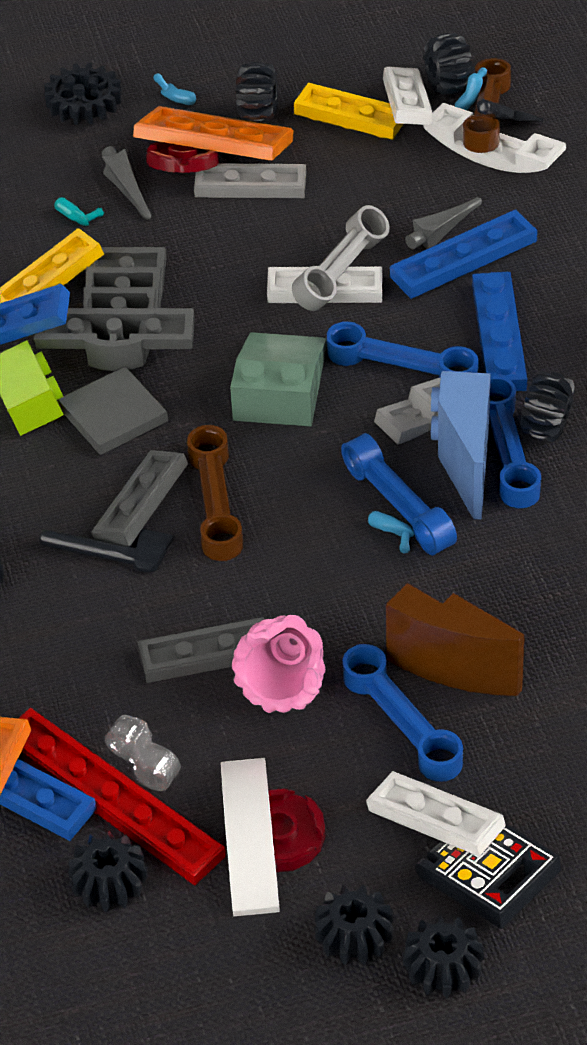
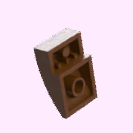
(453, 643)

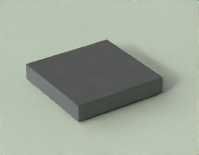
(113, 410)

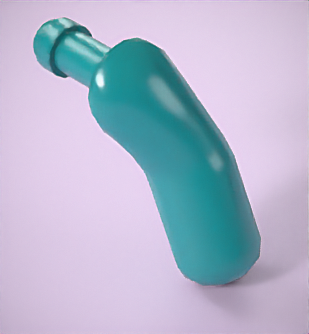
(74, 213)

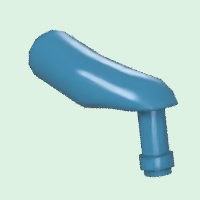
(472, 90)
(173, 93)
(393, 525)

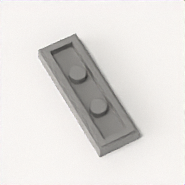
(251, 181)

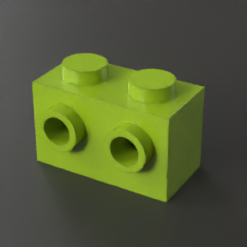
(25, 389)

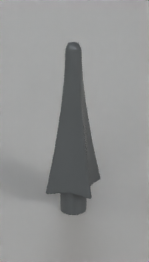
(120, 173)
(433, 228)

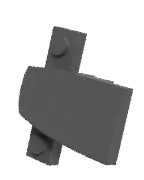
(123, 312)

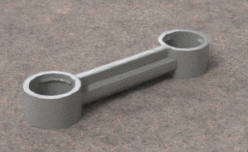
(340, 258)

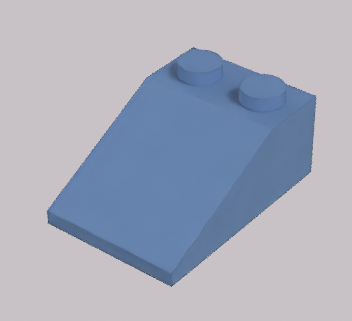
(463, 432)

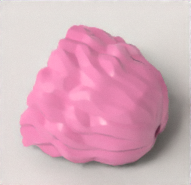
(276, 667)

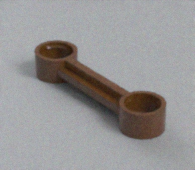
(481, 131)
(214, 493)

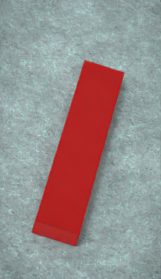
(121, 800)

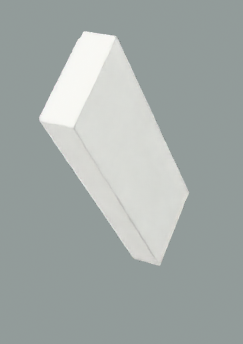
(407, 96)
(353, 286)
(436, 813)

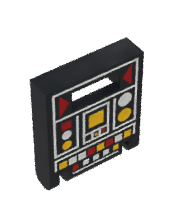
(475, 878)

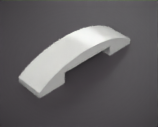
(510, 155)
(249, 837)

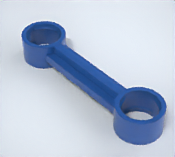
(393, 353)
(510, 449)
(430, 526)
(403, 712)

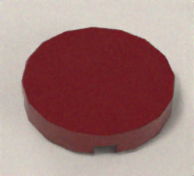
(180, 158)
(296, 829)

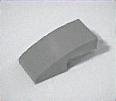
(409, 417)

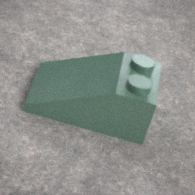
(277, 379)

